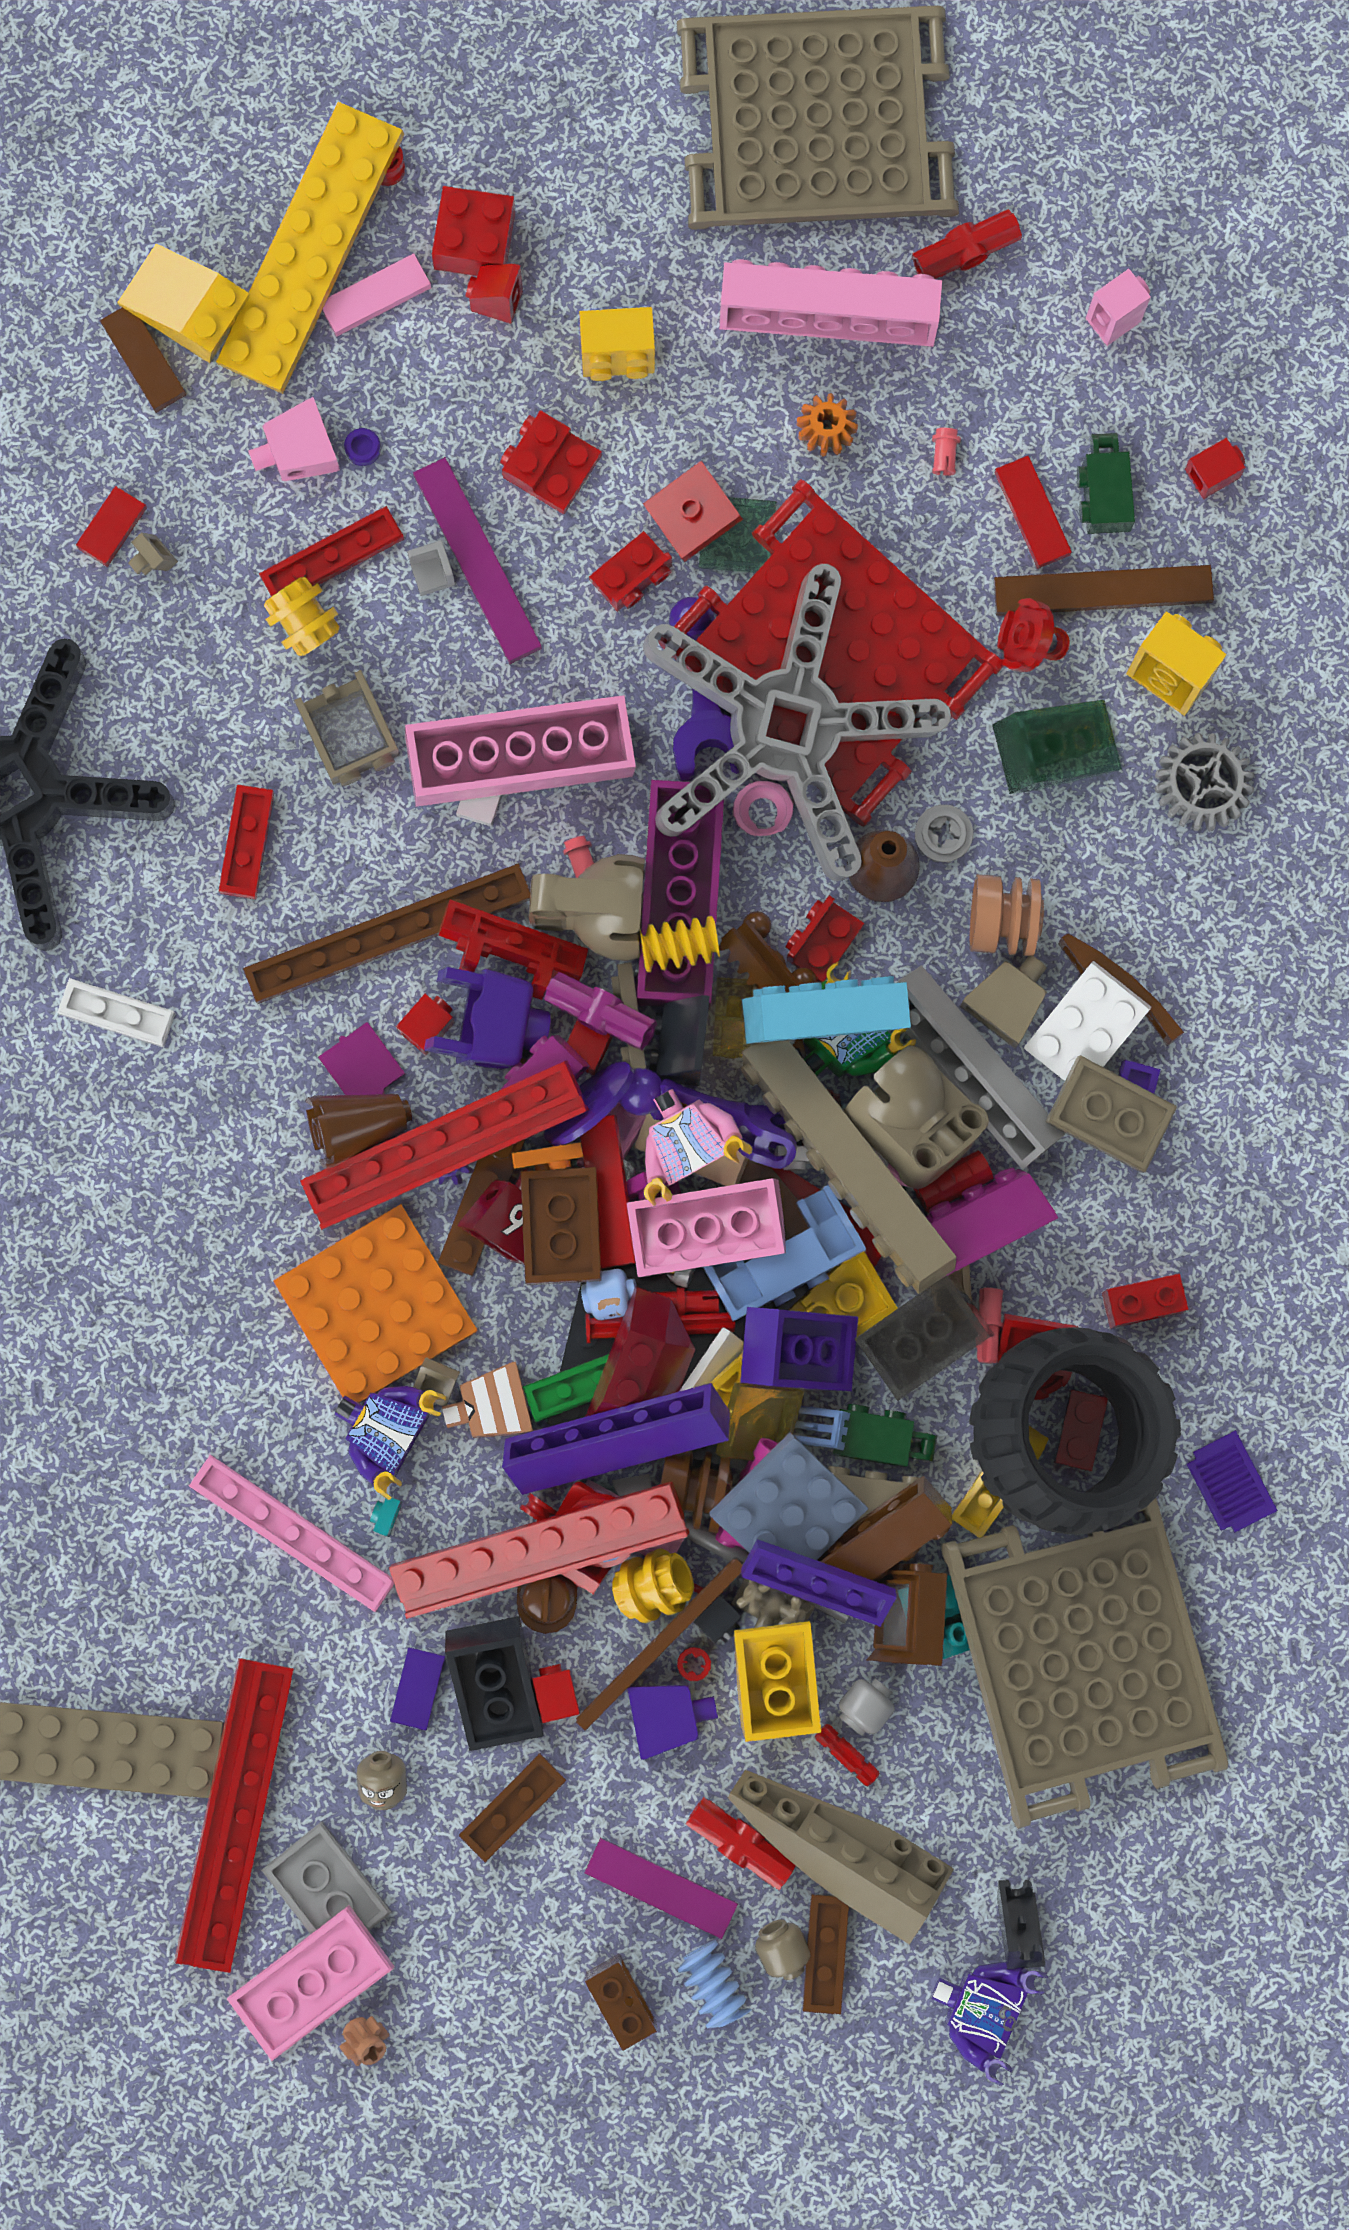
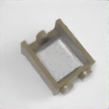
(348, 730)

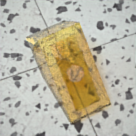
(729, 1027)

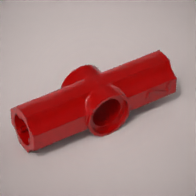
(967, 245)
(740, 1843)

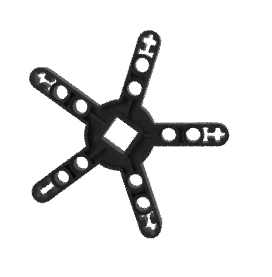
(55, 793)

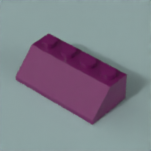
(991, 1216)

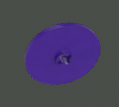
(601, 1095)

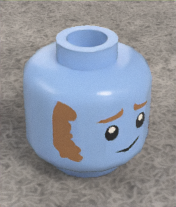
(608, 1297)

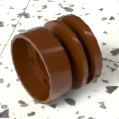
(698, 1487)

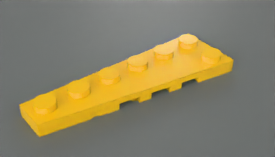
(849, 1291)

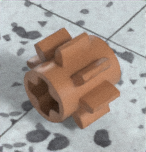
(364, 2041)

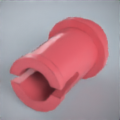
(945, 451)
(579, 854)

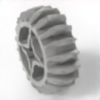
(1192, 776)

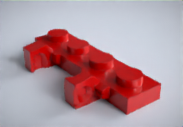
(486, 934)

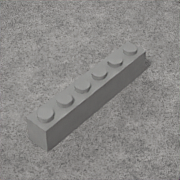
(977, 1070)

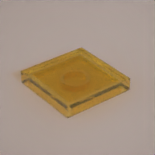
(759, 1414)

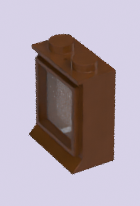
(916, 1620)

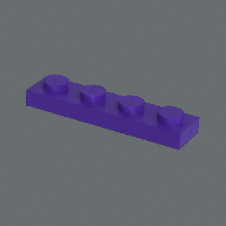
(818, 1582)

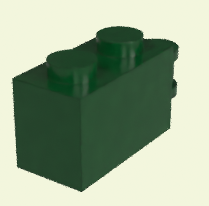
(1106, 487)
(883, 1438)

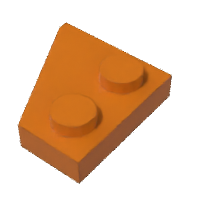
(548, 1158)

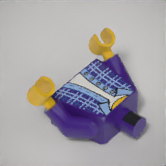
(385, 1430)

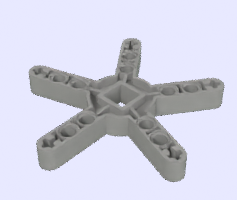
(794, 688)

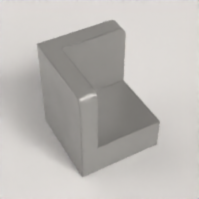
(431, 568)

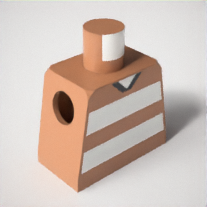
(492, 1404)

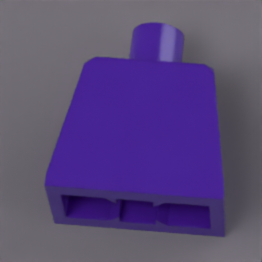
(667, 1717)

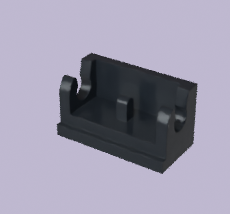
(1020, 1926)

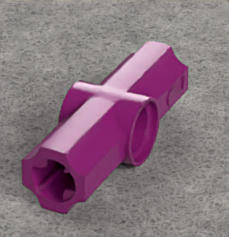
(600, 1011)

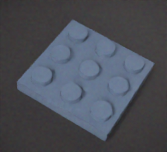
(789, 1503)

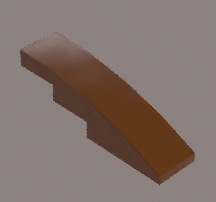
(1083, 955)

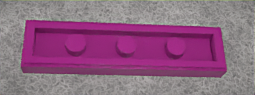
(661, 1888)

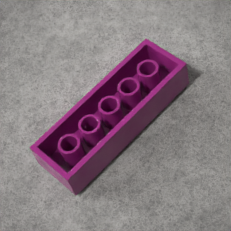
(679, 886)

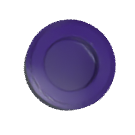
(362, 447)

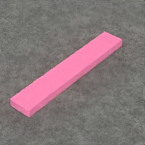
(292, 1533)

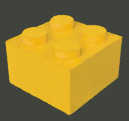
(617, 343)

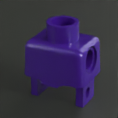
(495, 1020)

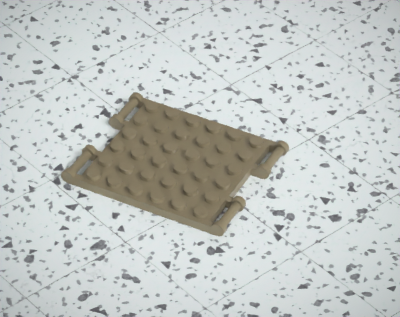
(817, 116)
(1084, 1661)

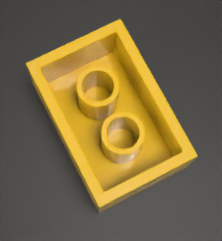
(1176, 662)

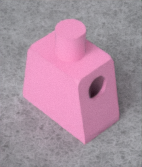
(296, 444)

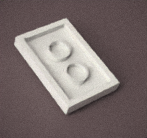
(1087, 1022)

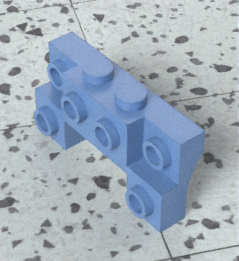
(807, 1259)

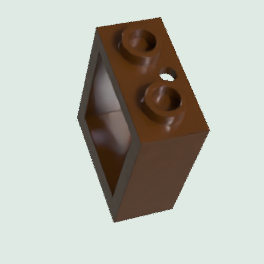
(627, 2017)

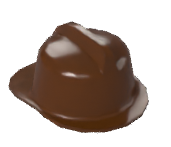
(547, 1603)

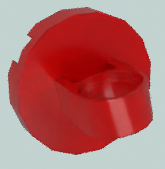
(1028, 636)

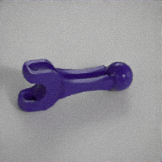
(707, 723)
(754, 1122)

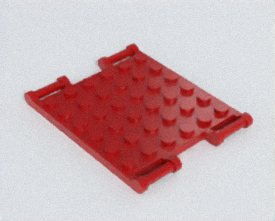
(880, 646)

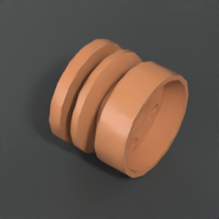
(1005, 915)

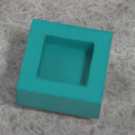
(385, 1515)

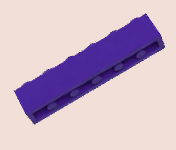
(616, 1439)

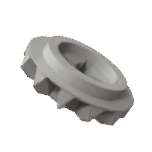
(959, 826)

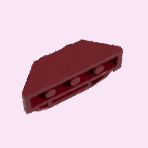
(647, 1354)

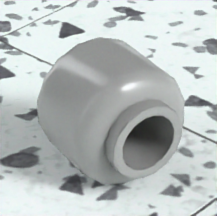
(866, 1706)

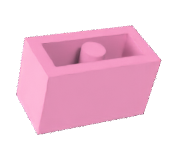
(1118, 306)

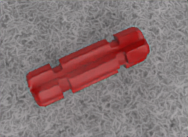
(847, 1755)

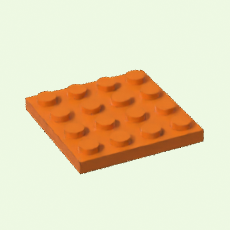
(375, 1305)

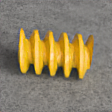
(679, 943)

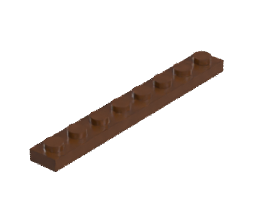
(381, 935)

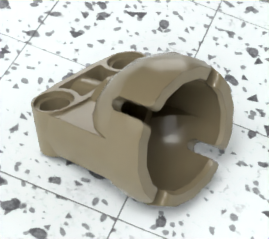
(598, 905)
(916, 1118)

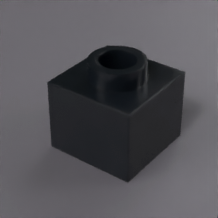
(718, 1620)

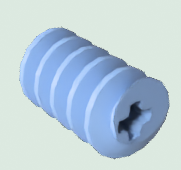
(713, 1986)

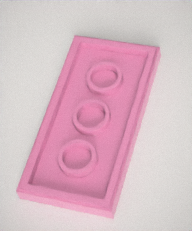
(310, 1982)

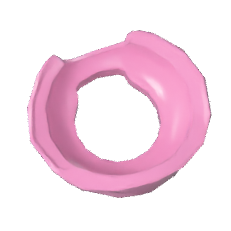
(770, 791)

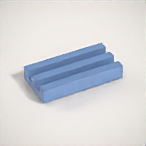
(836, 1429)

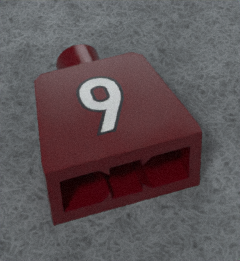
(498, 1220)

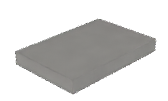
(322, 1880)

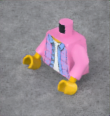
(687, 1142)

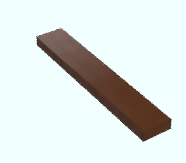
(1107, 589)
(659, 1644)

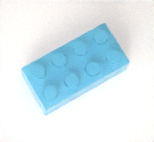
(826, 1012)

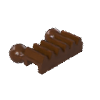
(758, 958)

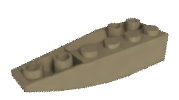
(846, 1854)

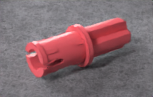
(990, 1308)

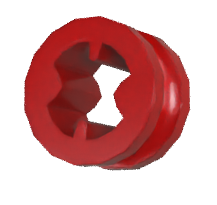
(537, 1508)
(697, 1652)

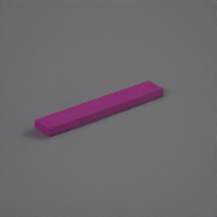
(477, 560)

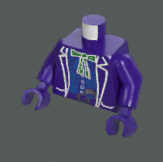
(985, 2012)

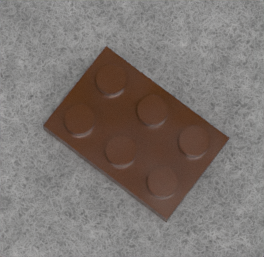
(561, 1226)

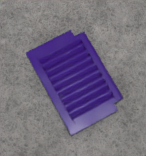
(1230, 1483)

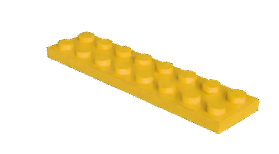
(310, 247)

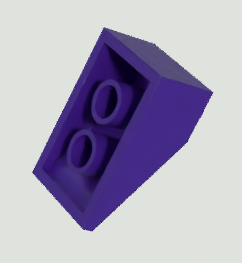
(799, 1349)

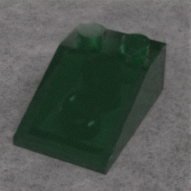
(1056, 745)

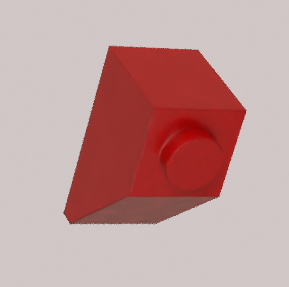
(496, 291)

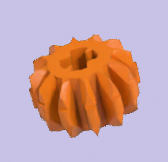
(841, 425)

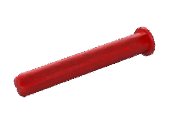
(694, 1324)

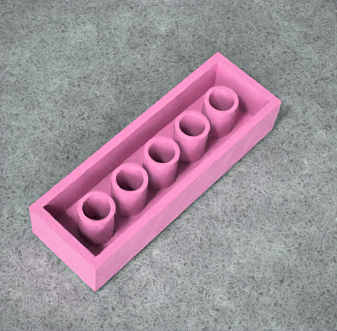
(830, 303)
(519, 750)

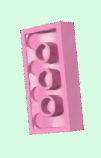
(707, 1227)

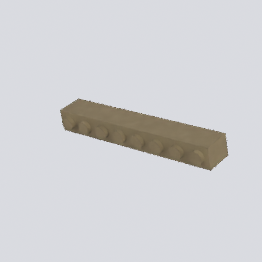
(849, 1162)

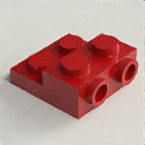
(549, 461)

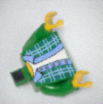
(855, 1052)

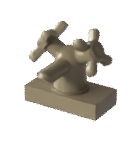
(771, 1605)

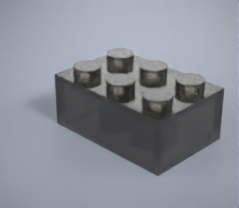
(924, 1337)

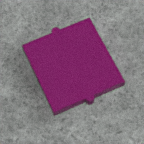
(361, 1063)

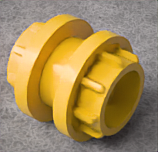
(301, 616)
(652, 1585)

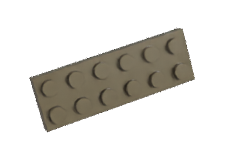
(108, 1750)

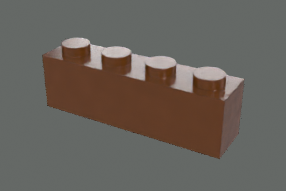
(892, 1532)

